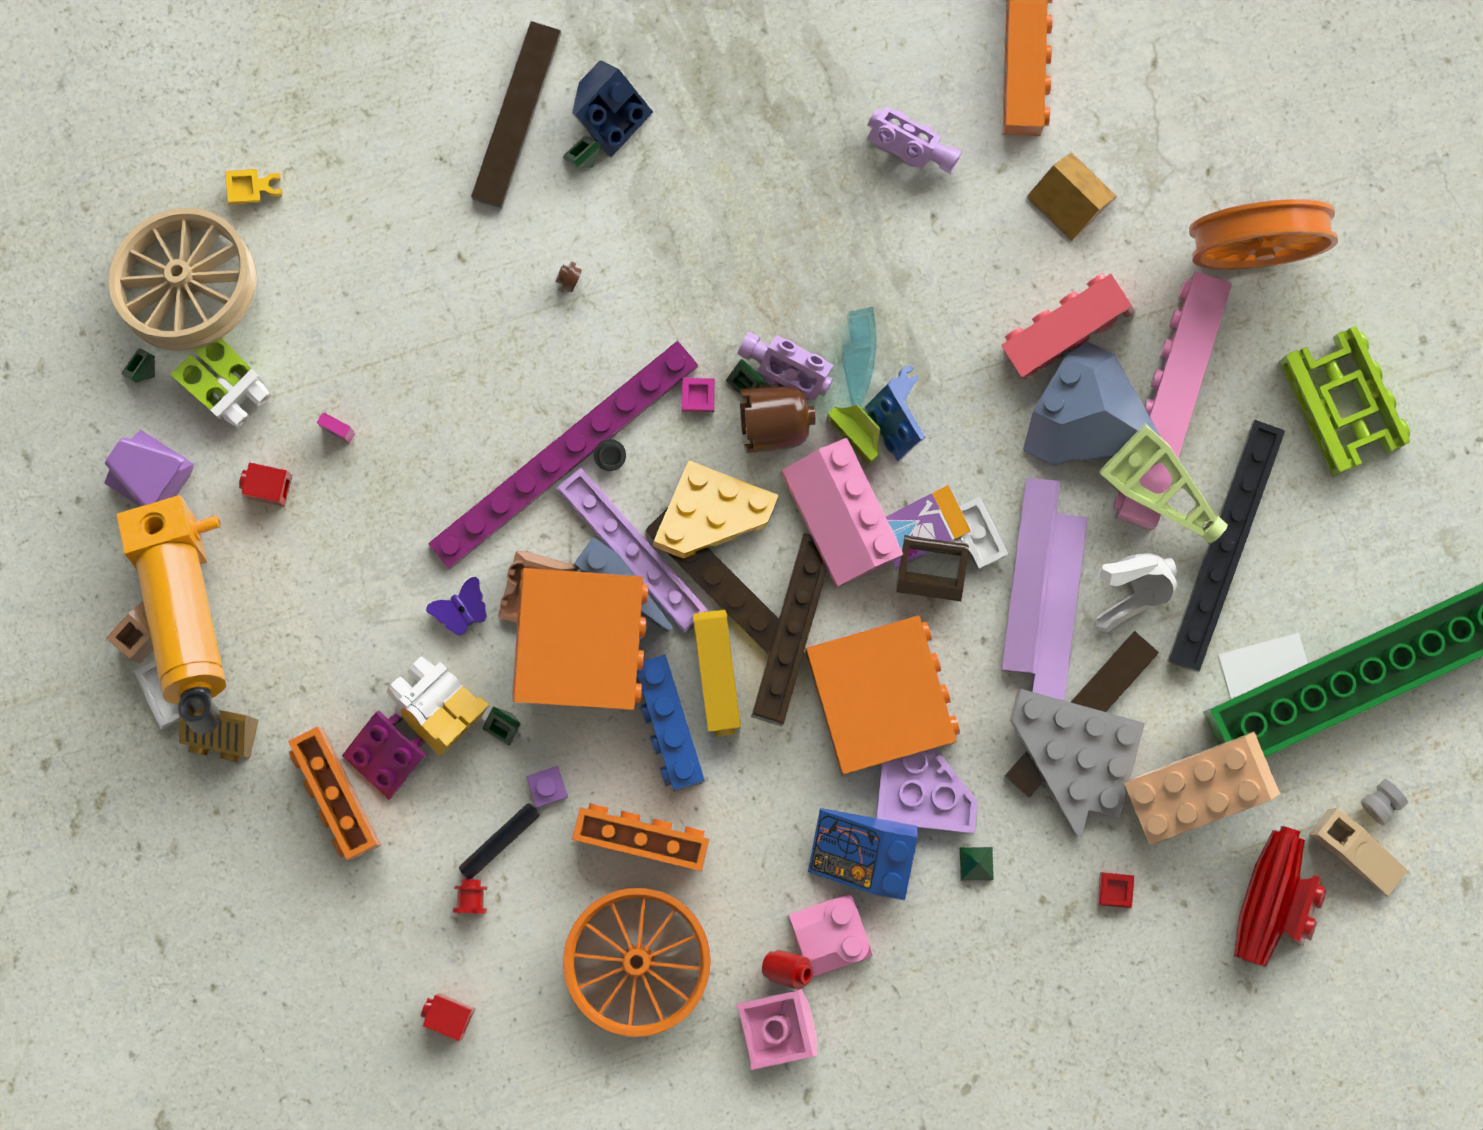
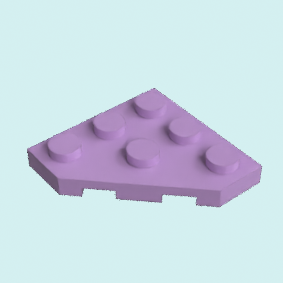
(925, 794)

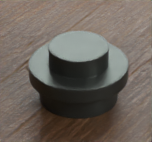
(609, 455)

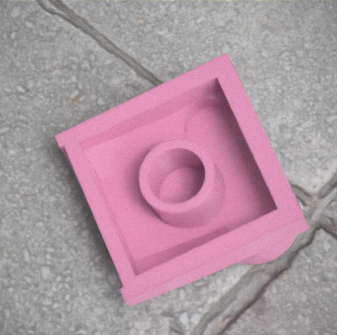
(831, 934)
(778, 1029)

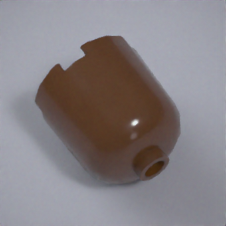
(775, 418)

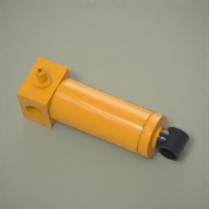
(167, 552)

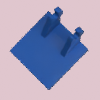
(893, 416)

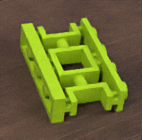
(1321, 411)

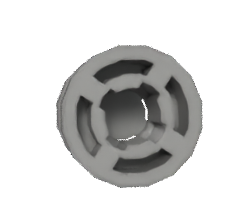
(1384, 802)

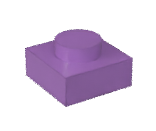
(547, 786)

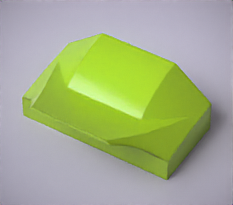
(858, 429)

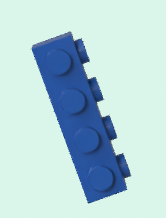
(670, 725)

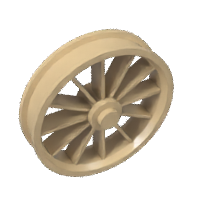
(182, 279)

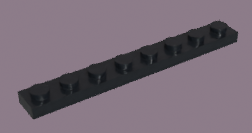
(1224, 553)

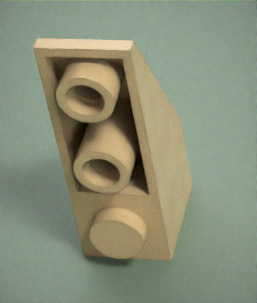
(1358, 850)

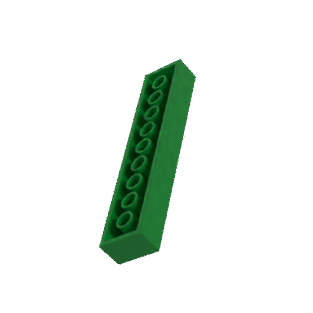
(1356, 676)

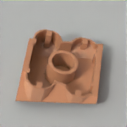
(525, 559)

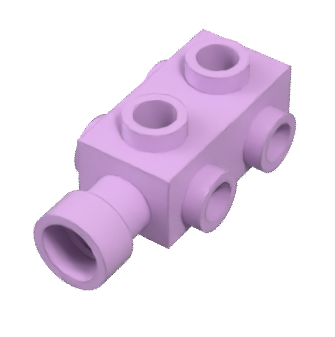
(906, 142)
(788, 365)

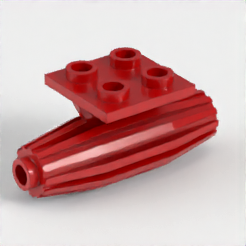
(1277, 899)

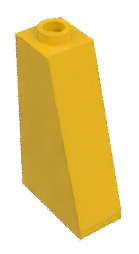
(717, 672)

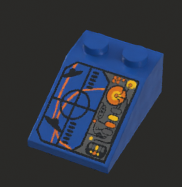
(864, 852)

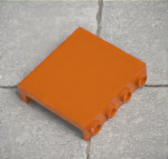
(579, 639)
(882, 694)

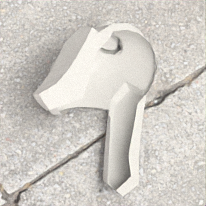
(1150, 591)

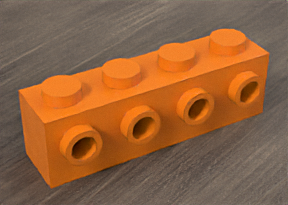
(334, 793)
(641, 839)

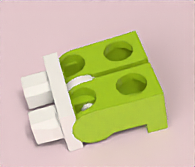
(226, 390)

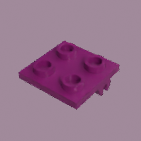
(384, 754)

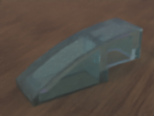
(860, 354)

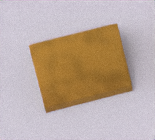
(1071, 196)

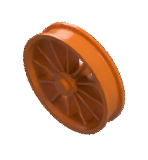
(1263, 234)
(636, 962)

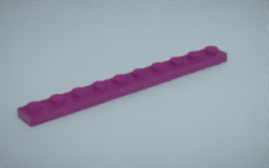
(563, 455)

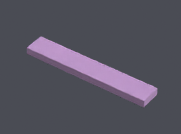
(636, 552)
(1030, 576)
(1060, 606)

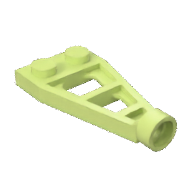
(1136, 459)

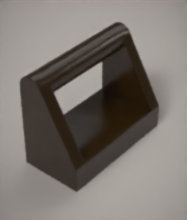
(927, 584)

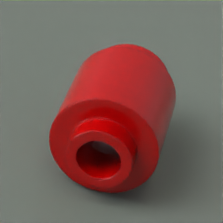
(787, 969)

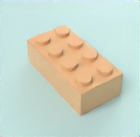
(1202, 788)

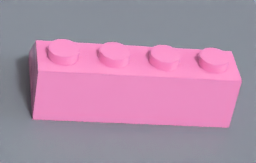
(841, 512)

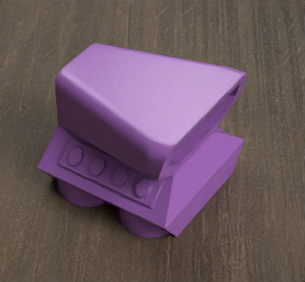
(146, 470)

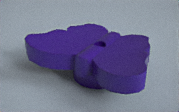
(448, 611)

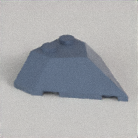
(1085, 410)

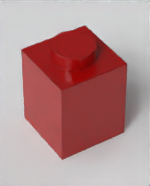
(265, 484)
(447, 1016)

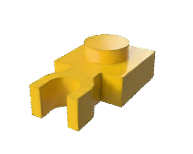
(246, 187)

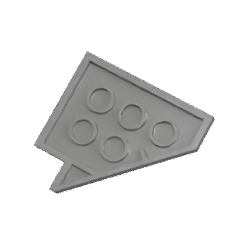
(1078, 753)

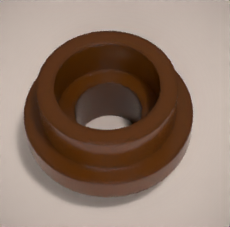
(568, 277)

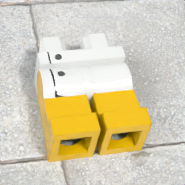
(437, 705)

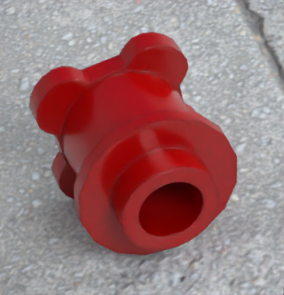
(470, 897)

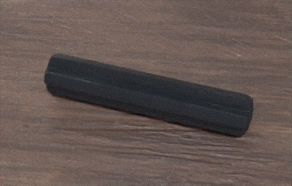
(499, 841)

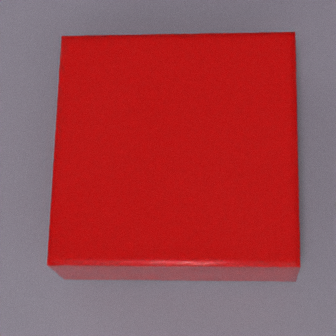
(1116, 890)

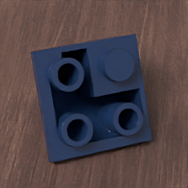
(609, 107)

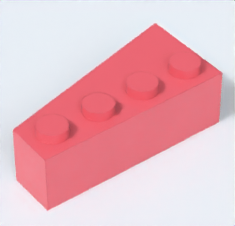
(1067, 325)

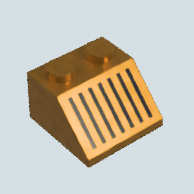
(231, 737)

